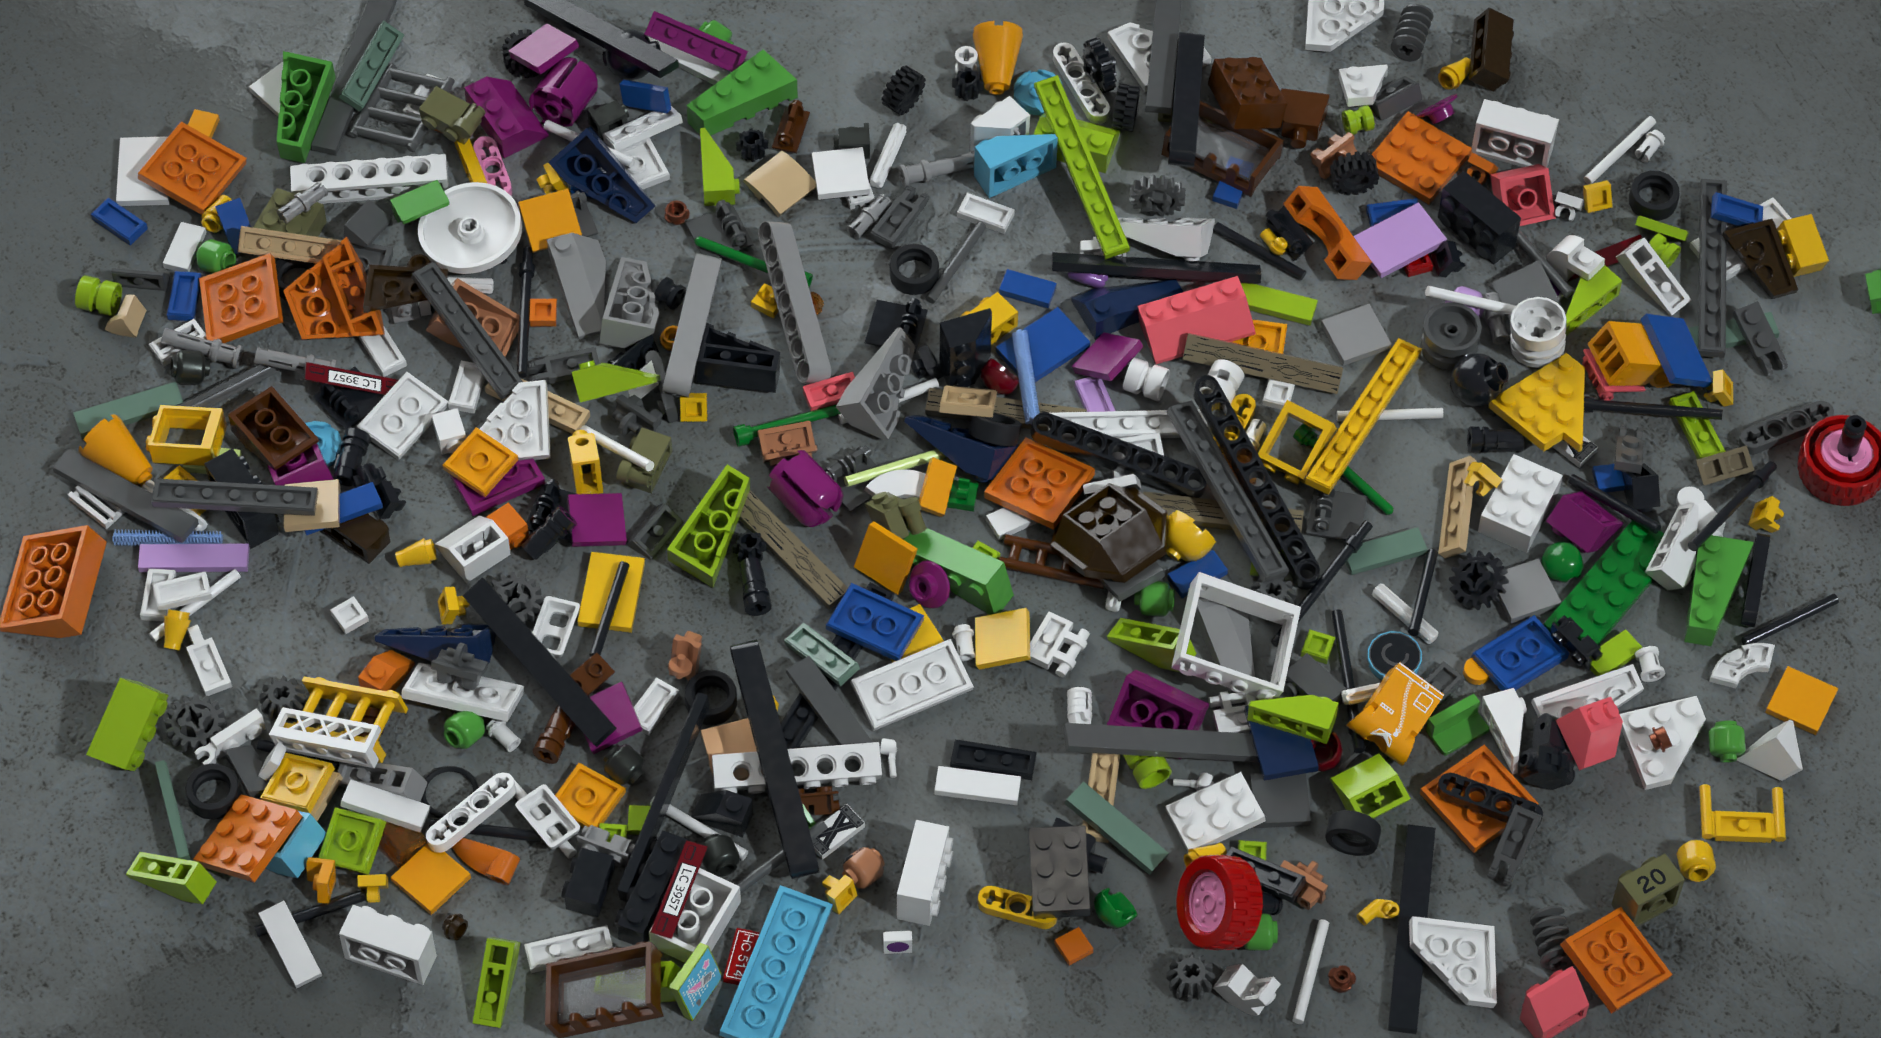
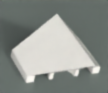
(1775, 753)

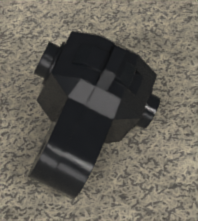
(1548, 761)

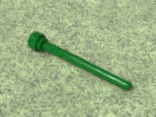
(738, 256)
(745, 434)
(1307, 436)

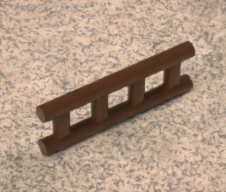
(1039, 567)

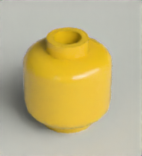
(1696, 860)

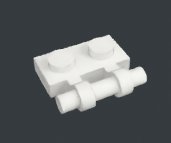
(1049, 640)
(1228, 717)

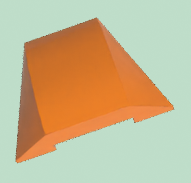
(331, 298)

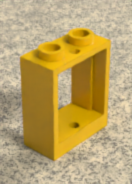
(184, 417)
(1308, 418)

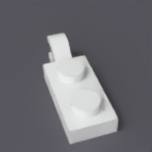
(207, 663)
(233, 736)

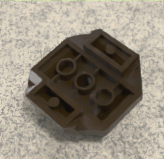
(1112, 534)

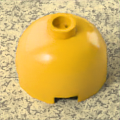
(1186, 539)

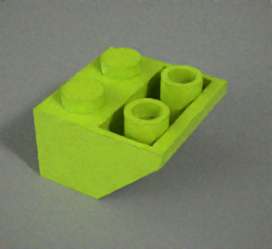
(1370, 787)

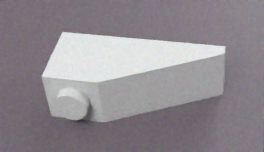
(1653, 276)
(1673, 559)
(1505, 716)

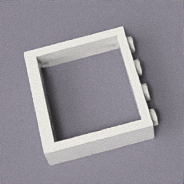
(1248, 602)

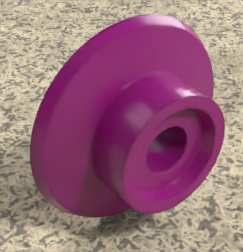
(1439, 110)
(929, 584)

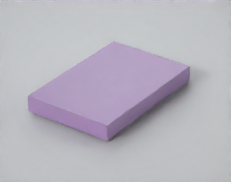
(1400, 240)

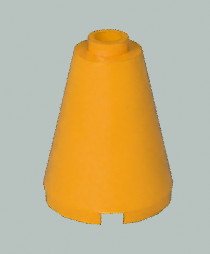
(997, 53)
(116, 450)

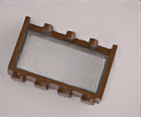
(1231, 155)
(603, 990)

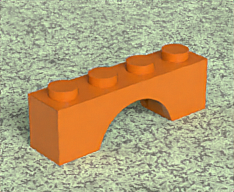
(1313, 210)

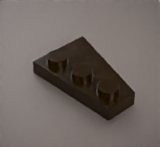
(1764, 256)
(391, 287)

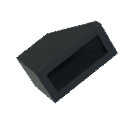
(1642, 489)
(724, 811)

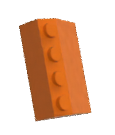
(53, 583)

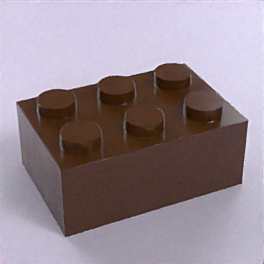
(1247, 93)

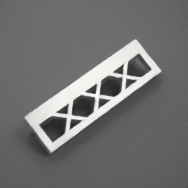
(323, 746)

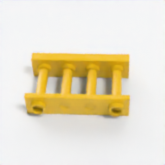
(361, 696)

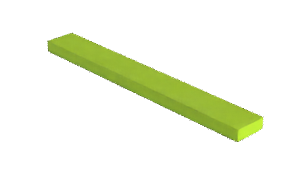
(1081, 167)

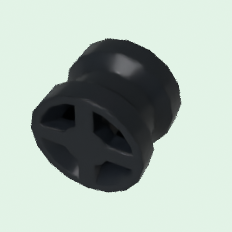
(670, 293)

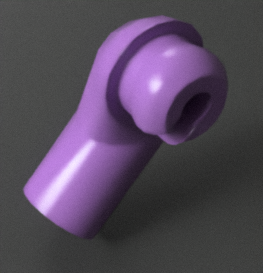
(1093, 280)

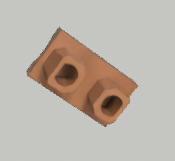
(1336, 147)
(685, 655)
(1314, 889)

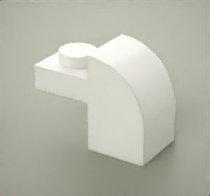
(1573, 257)
(1245, 990)

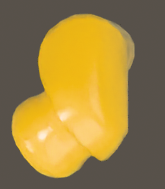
(1275, 244)
(1380, 909)

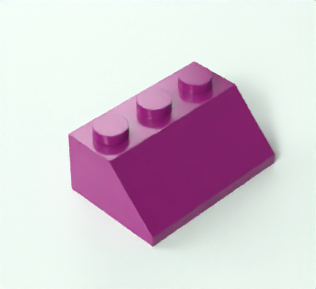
(507, 115)
(1155, 704)

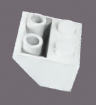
(1003, 119)
(474, 547)

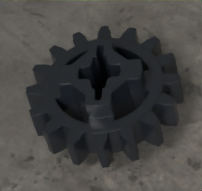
(1099, 65)
(1487, 584)

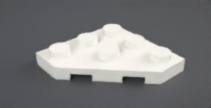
(1338, 20)
(1134, 48)
(523, 421)
(1682, 722)
(1459, 956)

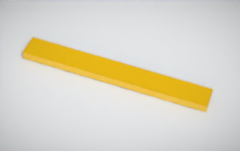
(1363, 416)

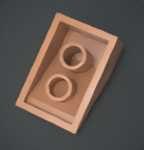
(495, 318)

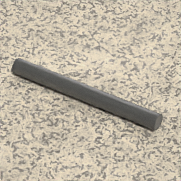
(955, 262)
(1552, 274)
(775, 861)

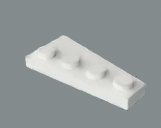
(1619, 684)

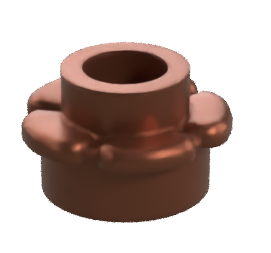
(676, 207)
(1660, 739)
(1341, 985)

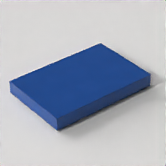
(1051, 344)
(1676, 350)
(874, 622)
(1520, 655)

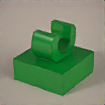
(963, 495)

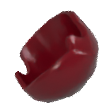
(998, 378)
(1328, 754)

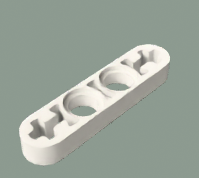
(1080, 83)
(468, 810)

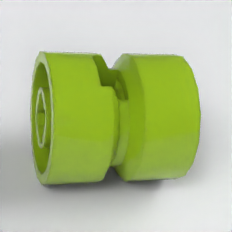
(94, 295)
(1148, 770)

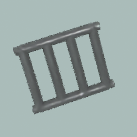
(379, 91)

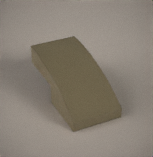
(1725, 465)

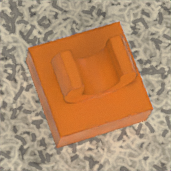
(1481, 165)

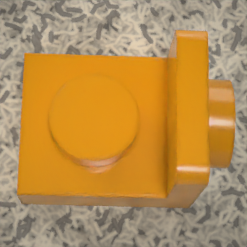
(323, 875)

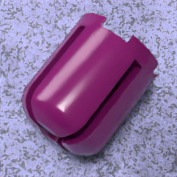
(564, 92)
(805, 489)

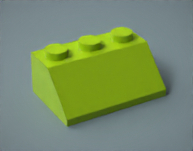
(1099, 139)
(128, 724)

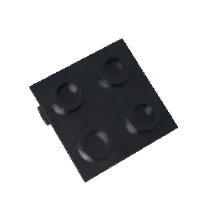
(890, 316)
(346, 404)
(547, 500)

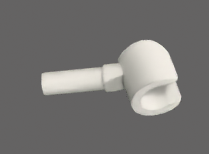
(888, 747)
(1203, 781)

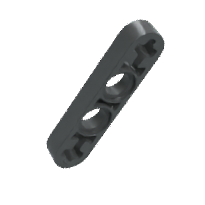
(1784, 424)

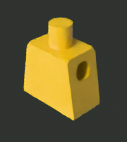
(584, 451)

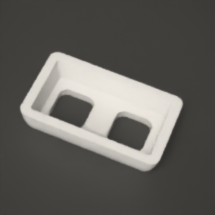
(542, 627)
(558, 815)

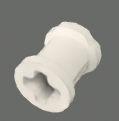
(971, 60)
(1649, 664)

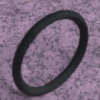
(442, 770)

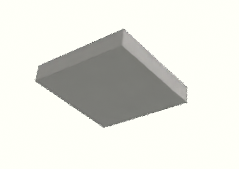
(1356, 334)
(1528, 592)

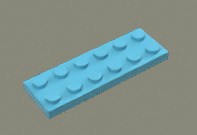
(777, 966)

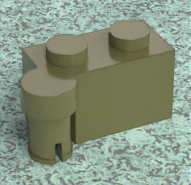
(450, 115)
(653, 447)
(896, 514)

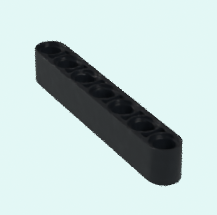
(1186, 99)
(1109, 445)

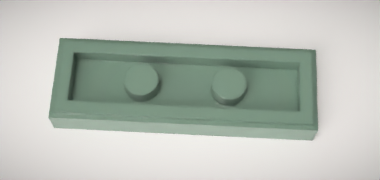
(1387, 551)
(825, 655)

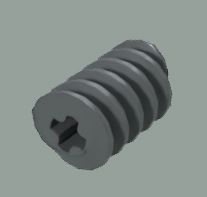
(1412, 32)
(1549, 935)

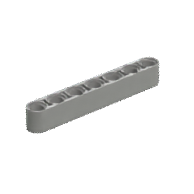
(794, 302)
(692, 325)

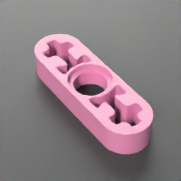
(494, 159)

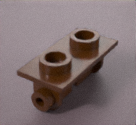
(791, 127)
(592, 673)
(822, 800)

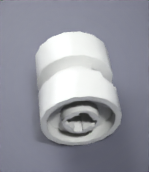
(1228, 376)
(1146, 379)

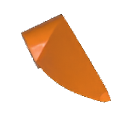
(488, 860)

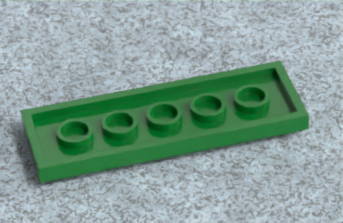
(1611, 584)

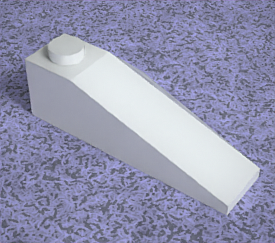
(1181, 238)

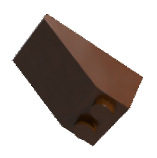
(271, 429)

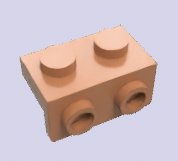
(786, 441)

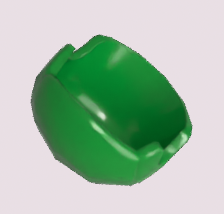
(1562, 561)
(1114, 909)

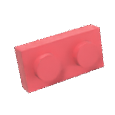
(827, 391)

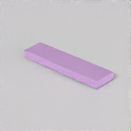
(194, 557)

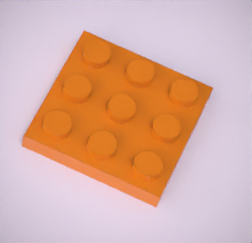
(1419, 157)
(192, 168)
(241, 299)
(1039, 483)
(1470, 826)
(247, 838)
(1616, 960)

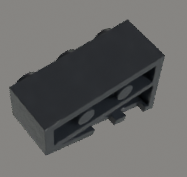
(736, 363)

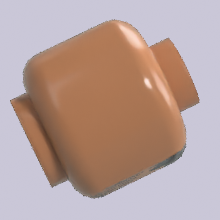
(864, 867)

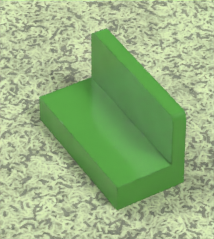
(419, 202)
(1457, 725)

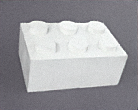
(1514, 134)
(1520, 503)
(924, 873)
(703, 917)
(388, 944)

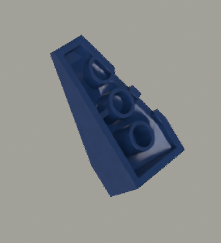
(598, 173)
(1117, 306)
(959, 446)
(428, 644)

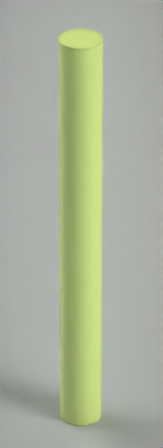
(897, 465)

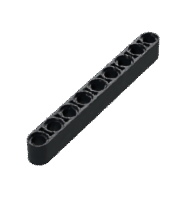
(1256, 469)
(774, 759)

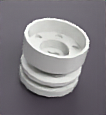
(1537, 331)

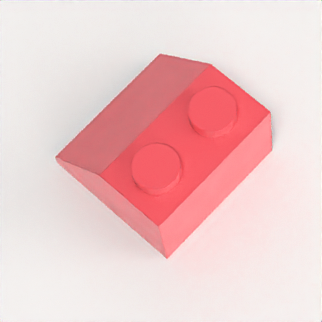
(1526, 192)
(1592, 732)

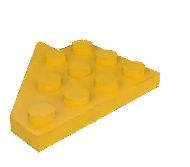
(1547, 404)

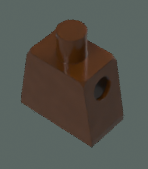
(1303, 116)

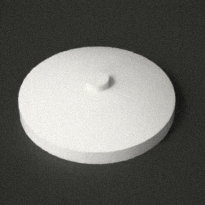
(473, 230)

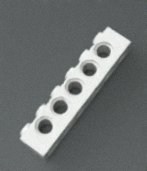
(370, 178)
(865, 753)

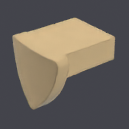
(128, 318)

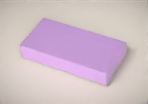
(1093, 395)

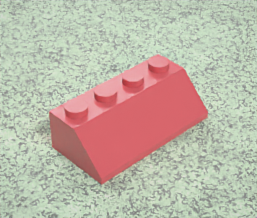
(1208, 311)

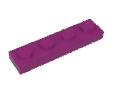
(695, 42)

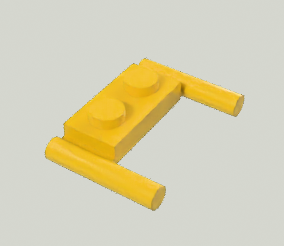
(1742, 825)

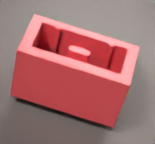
(1554, 1004)

